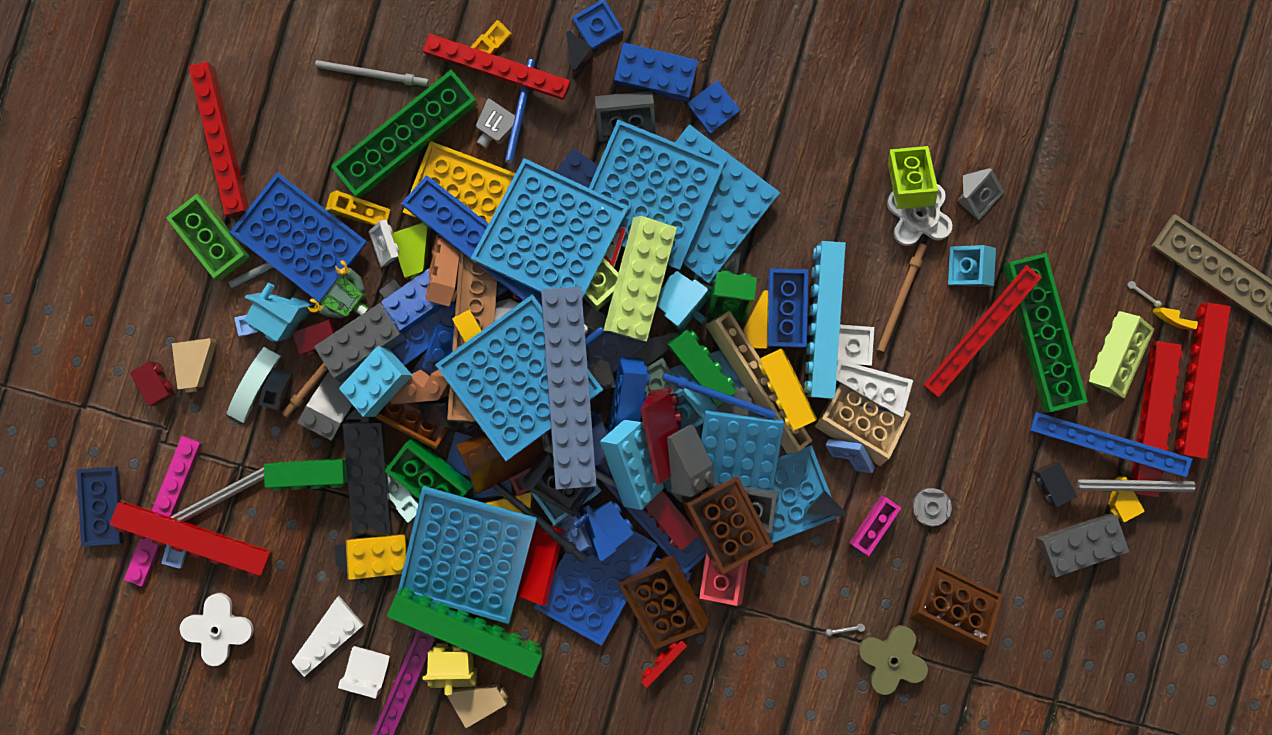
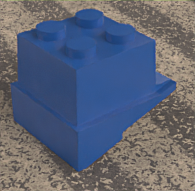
(605, 528)

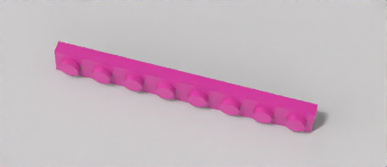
(166, 505)

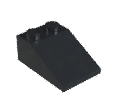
(541, 482)

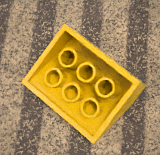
(788, 389)

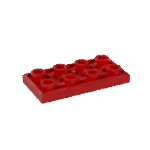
(539, 566)

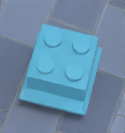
(682, 299)
(275, 315)

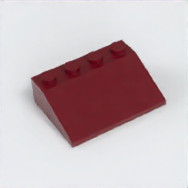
(660, 421)

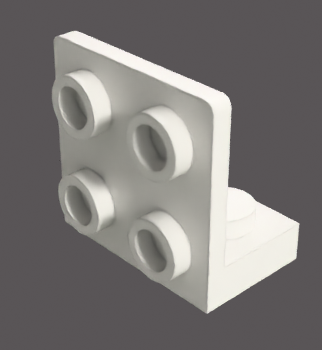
(365, 672)

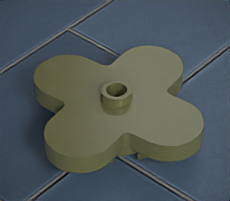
(879, 654)

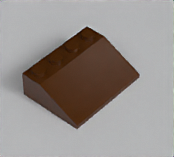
(488, 466)
(727, 525)
(664, 602)
(957, 607)

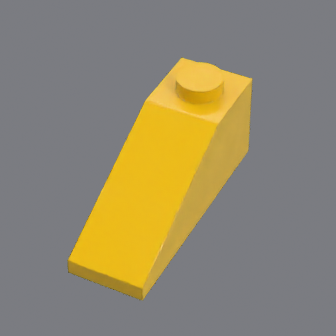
(356, 208)
(756, 325)

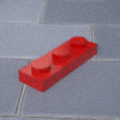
(662, 662)

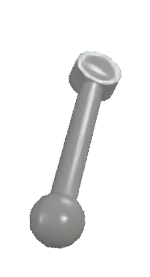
(1132, 285)
(860, 627)

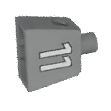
(494, 124)

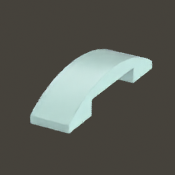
(252, 383)
(403, 499)

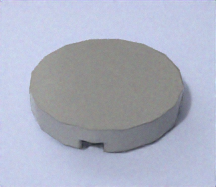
(931, 507)

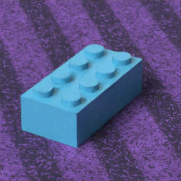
(631, 464)

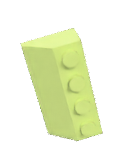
(1121, 354)

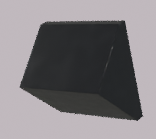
(579, 53)

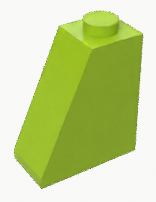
(413, 249)

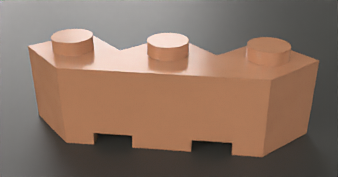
(442, 272)
(422, 388)

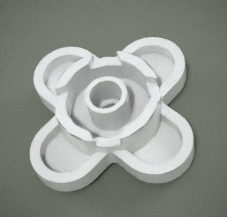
(911, 226)
(231, 629)

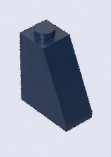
(599, 433)

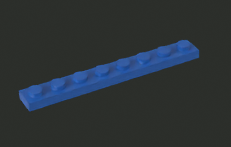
(1111, 444)

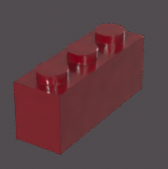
(670, 521)

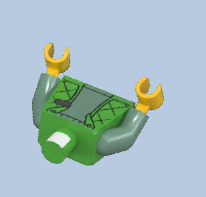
(343, 297)

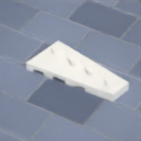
(880, 387)
(332, 631)

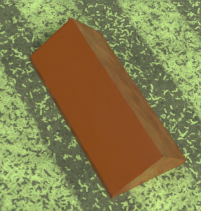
(408, 419)

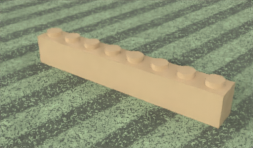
(745, 364)

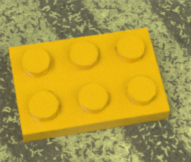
(375, 556)

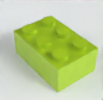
(912, 177)

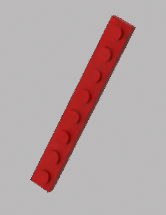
(497, 67)
(982, 330)

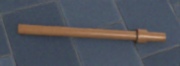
(915, 264)
(297, 399)

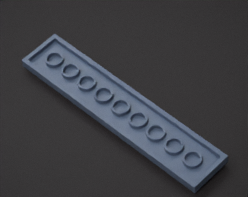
(568, 388)

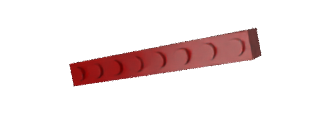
(219, 139)
(1202, 380)
(1157, 406)
(190, 538)

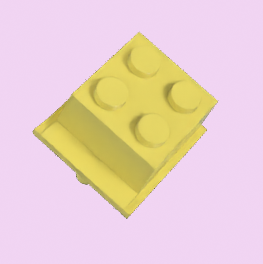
(450, 668)

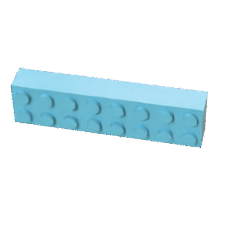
(825, 320)

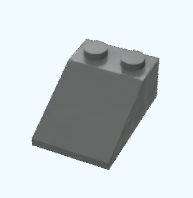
(327, 409)
(689, 462)

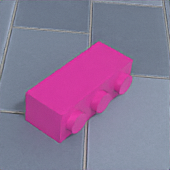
(875, 525)

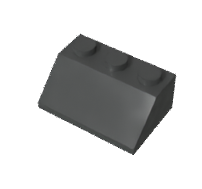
(630, 108)

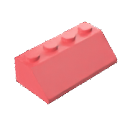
(726, 587)

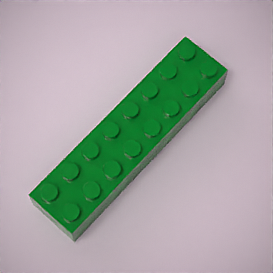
(404, 134)
(1047, 338)
(465, 632)

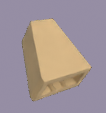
(192, 362)
(477, 702)

